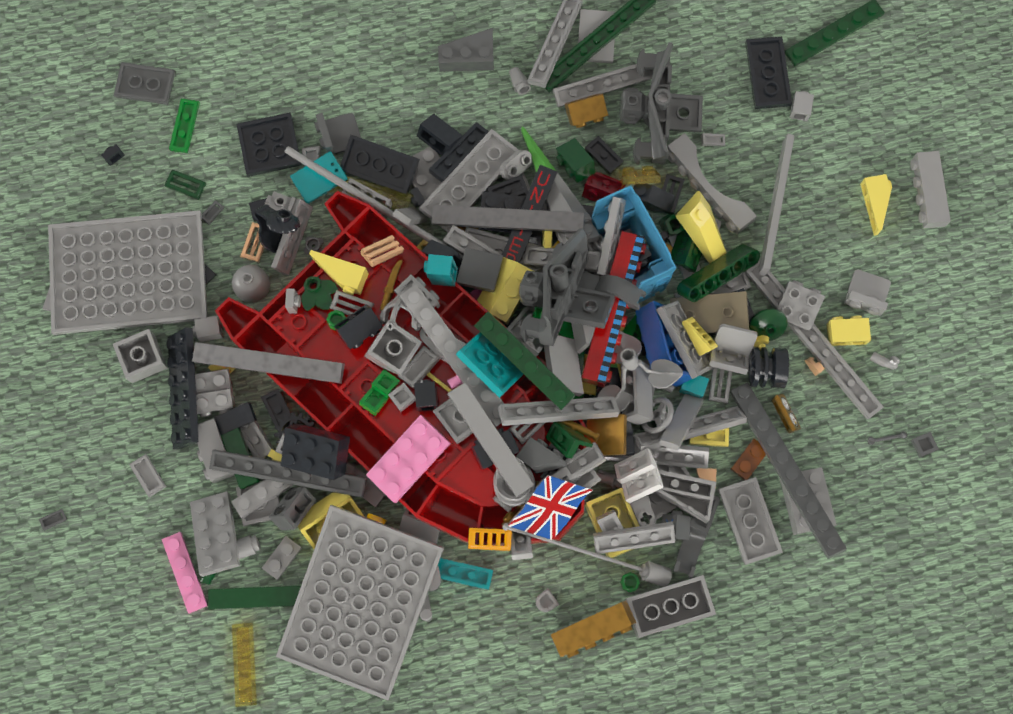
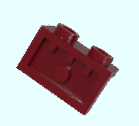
(600, 186)

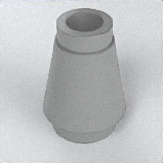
(519, 81)

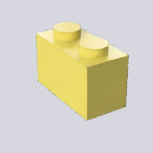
(848, 331)

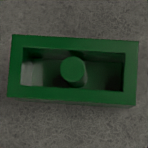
(575, 160)

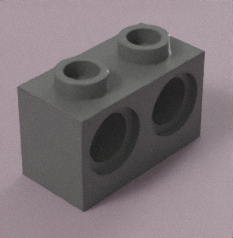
(292, 508)

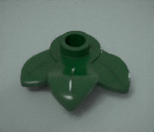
(320, 295)

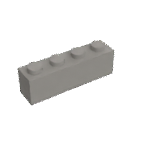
(930, 189)

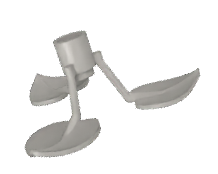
(662, 372)

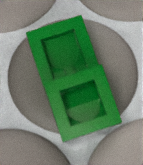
(378, 393)

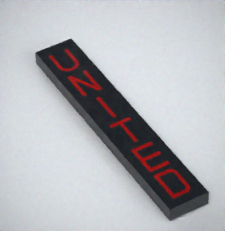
(534, 201)

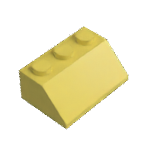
(506, 295)
(314, 519)

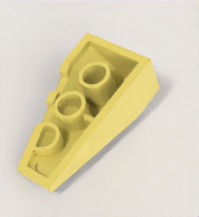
(701, 226)

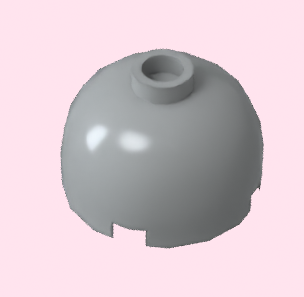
(250, 283)

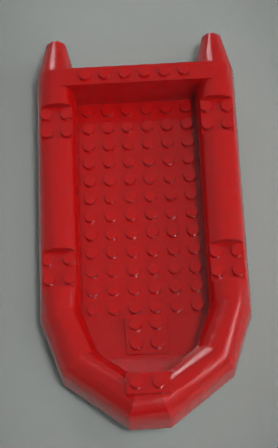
(454, 489)

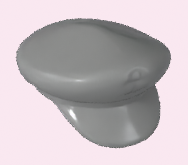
(505, 494)

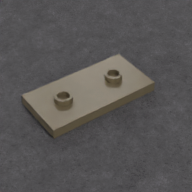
(717, 310)

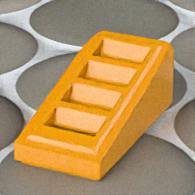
(507, 539)

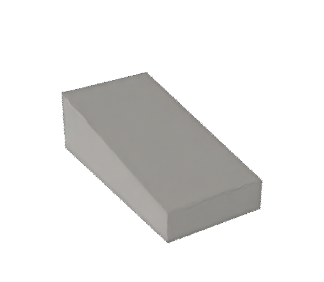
(709, 139)

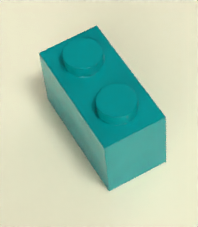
(441, 270)

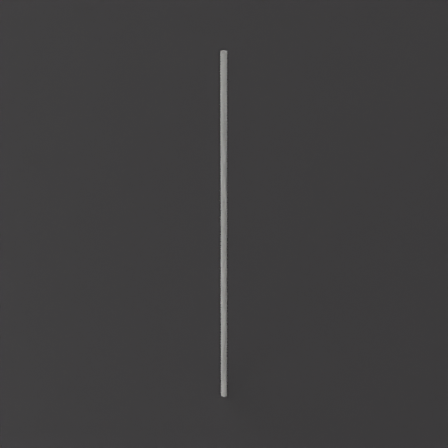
(373, 203)

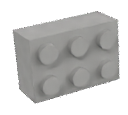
(817, 482)

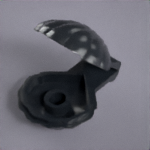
(273, 225)

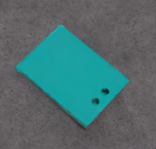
(313, 185)

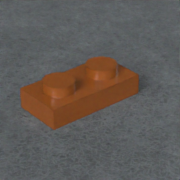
(749, 460)

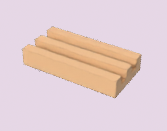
(380, 248)
(260, 250)

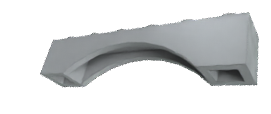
(734, 212)

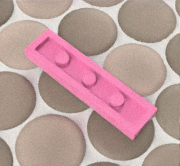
(184, 572)

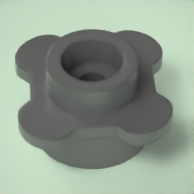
(313, 241)

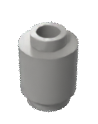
(247, 546)

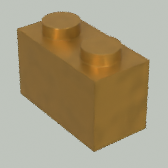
(586, 110)

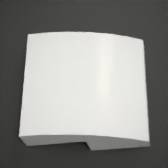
(638, 475)

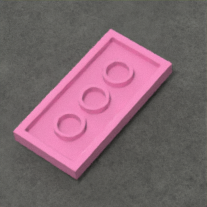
(408, 459)

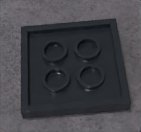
(265, 143)

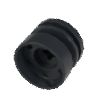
(768, 367)

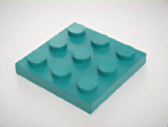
(489, 364)

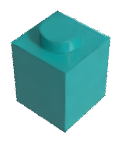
(695, 386)

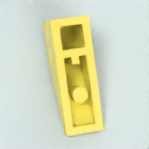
(876, 196)
(345, 274)

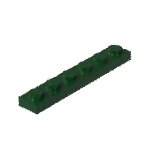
(834, 32)
(525, 360)

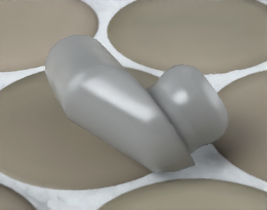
(891, 363)

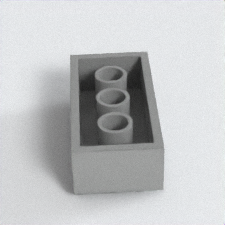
(671, 606)

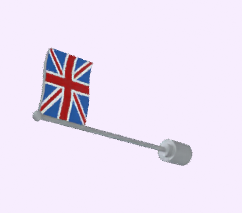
(551, 509)

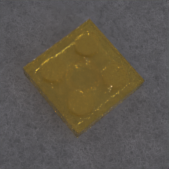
(639, 176)

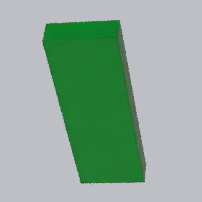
(184, 125)

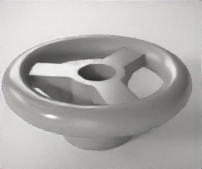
(660, 415)

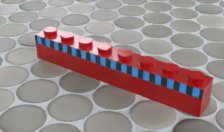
(604, 340)

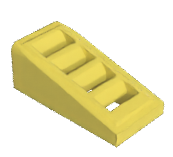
(699, 337)

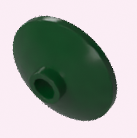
(768, 319)

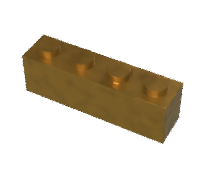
(594, 628)

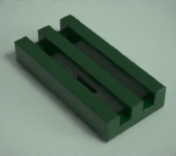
(194, 195)

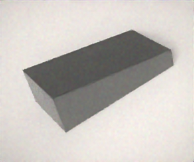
(212, 212)
(52, 519)

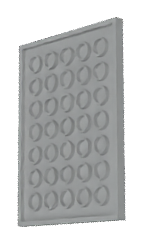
(127, 272)
(360, 602)

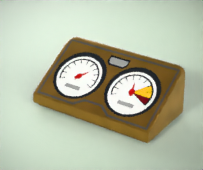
(785, 413)

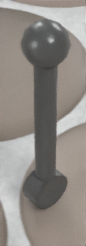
(871, 440)

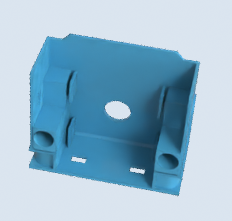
(661, 267)

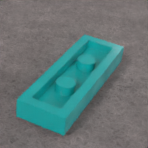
(465, 574)

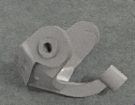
(396, 303)

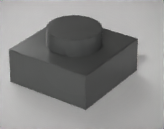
(924, 444)

